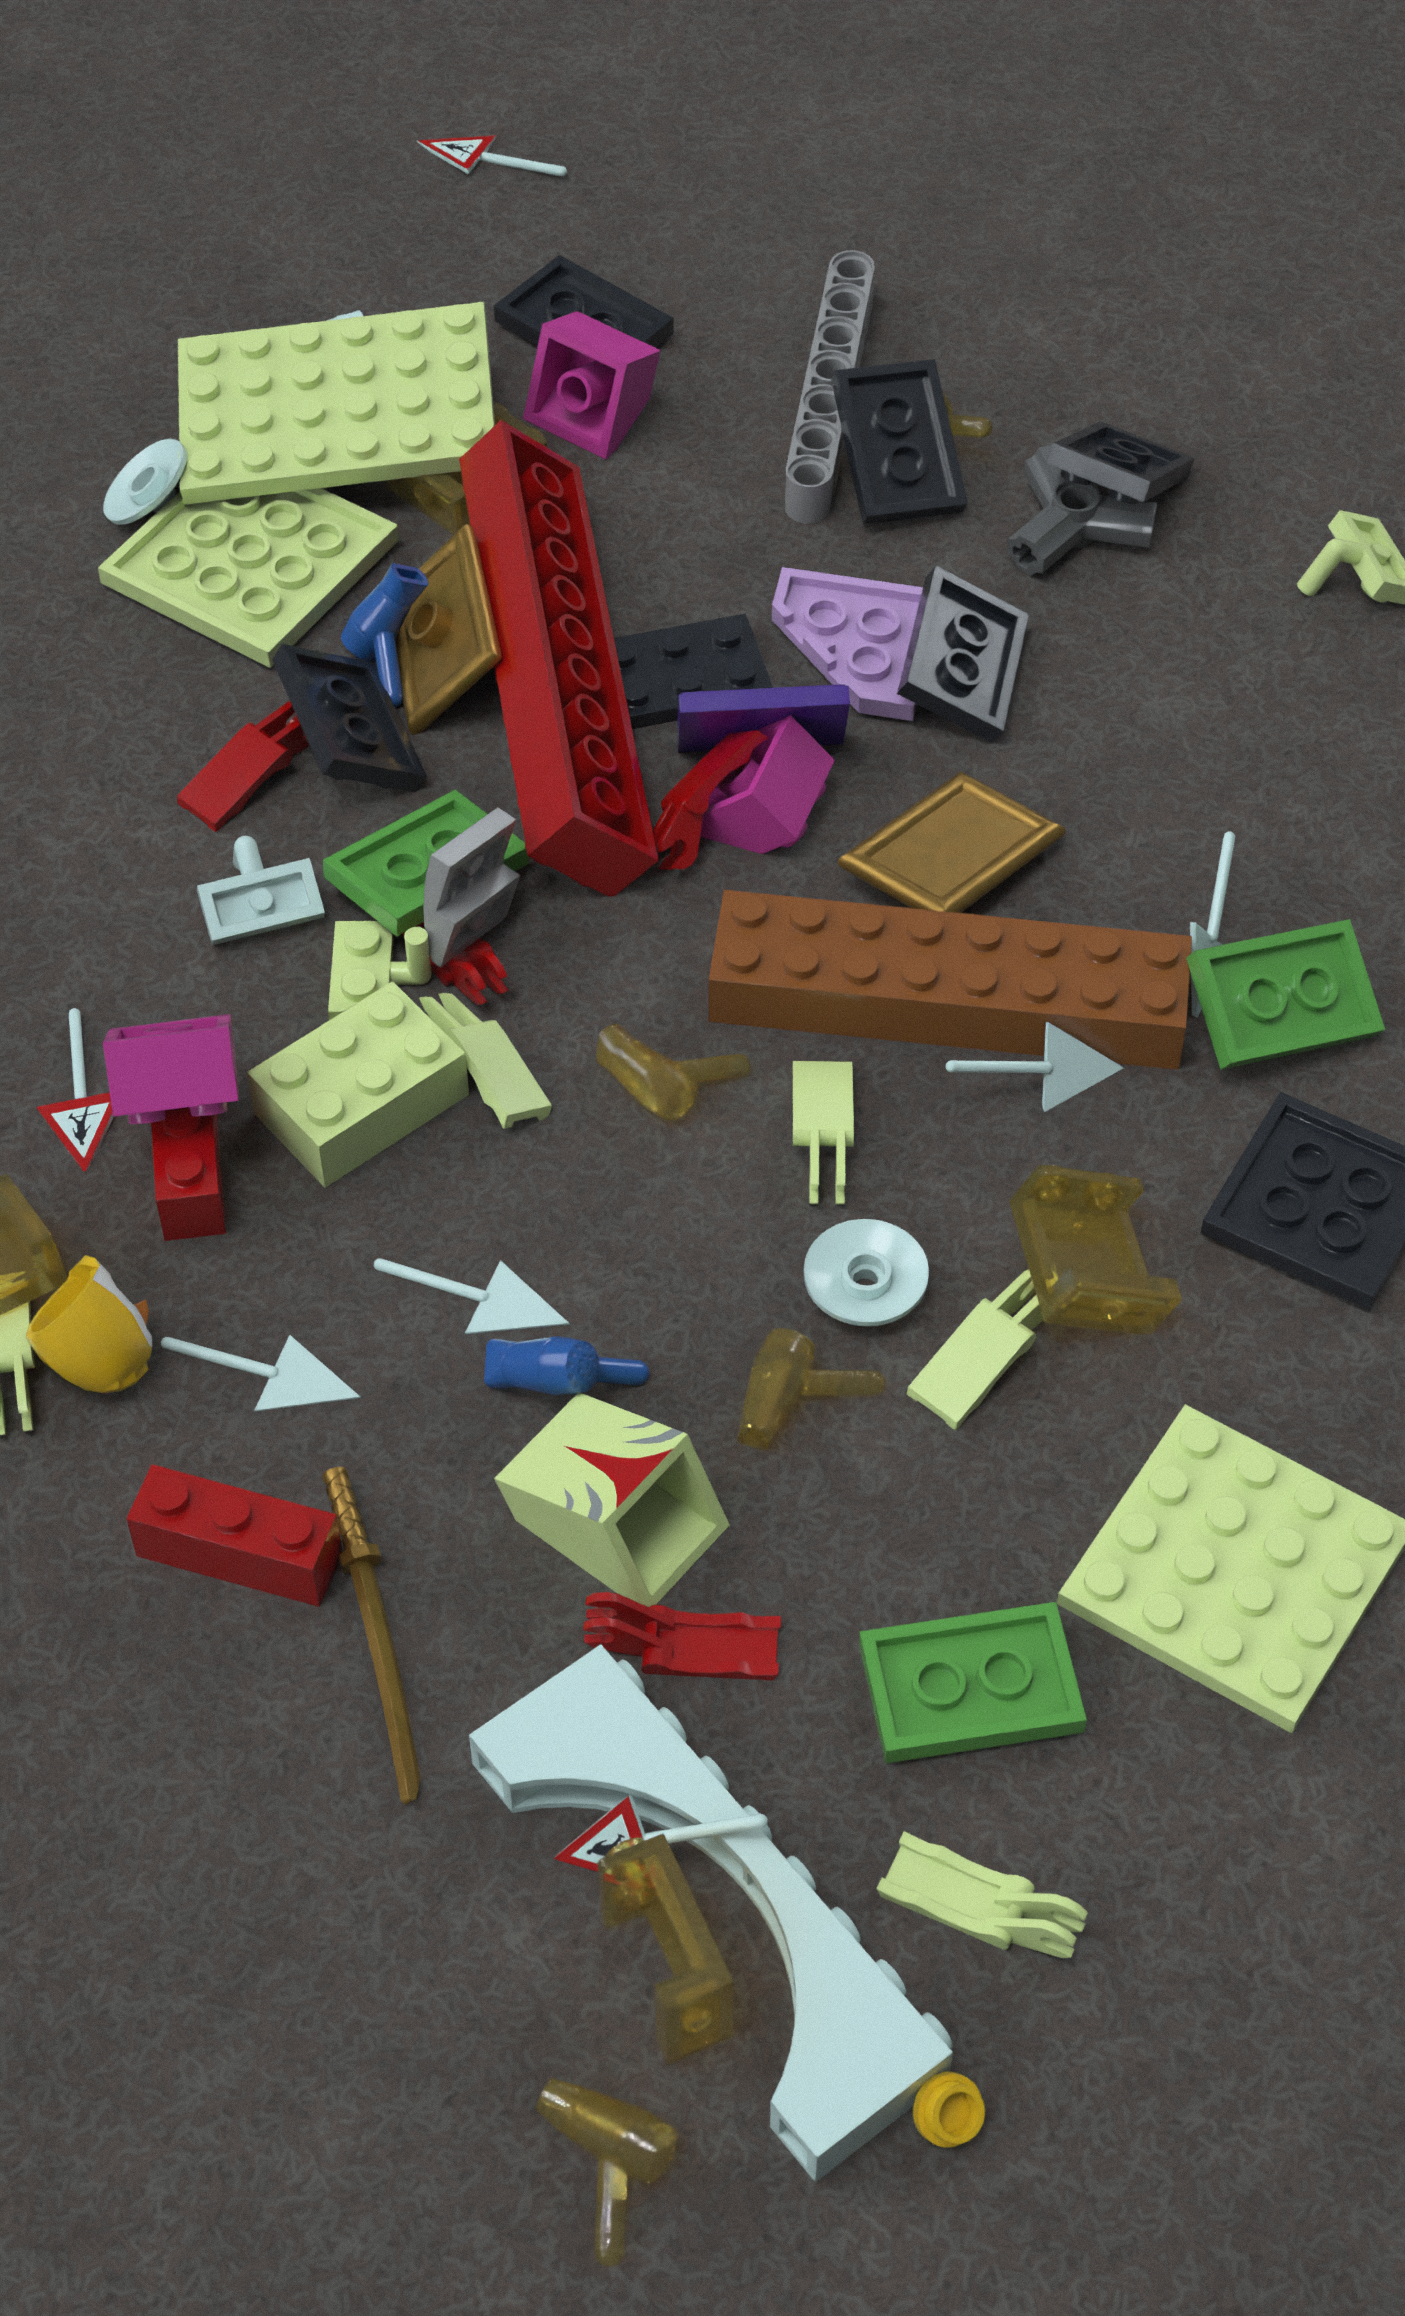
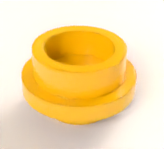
(948, 2109)

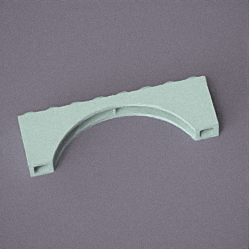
(855, 2035)

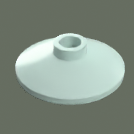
(145, 482)
(871, 1252)

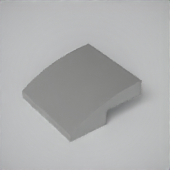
(468, 886)

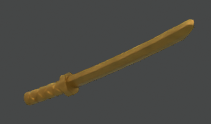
(359, 1561)

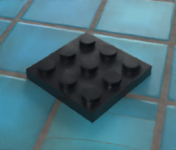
(1316, 1201)

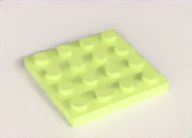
(250, 566)
(1236, 1567)

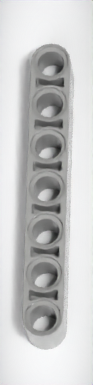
(836, 345)

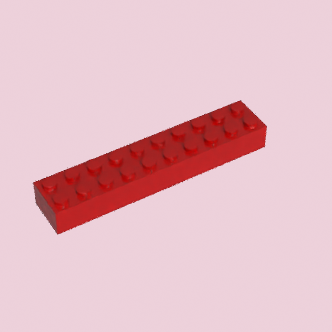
(558, 664)

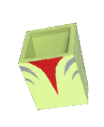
(615, 1497)

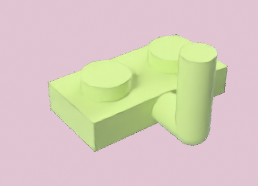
(1371, 552)
(365, 962)

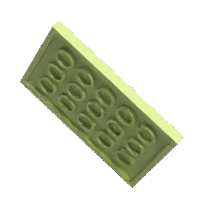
(333, 402)

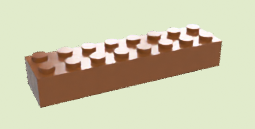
(948, 978)

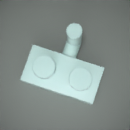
(259, 897)

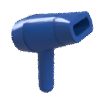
(377, 621)
(556, 1366)

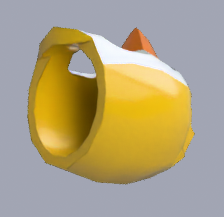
(92, 1331)

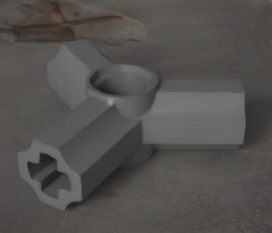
(1073, 518)

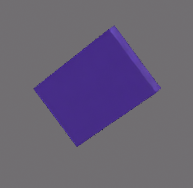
(711, 715)

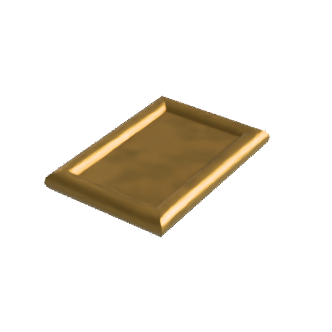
(447, 633)
(951, 846)

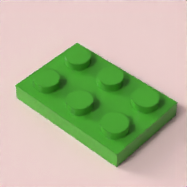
(390, 866)
(1285, 994)
(971, 1682)

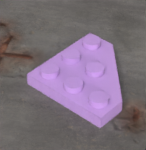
(851, 633)

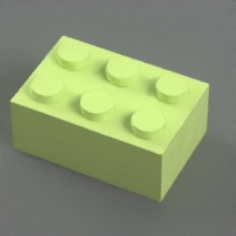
(358, 1083)

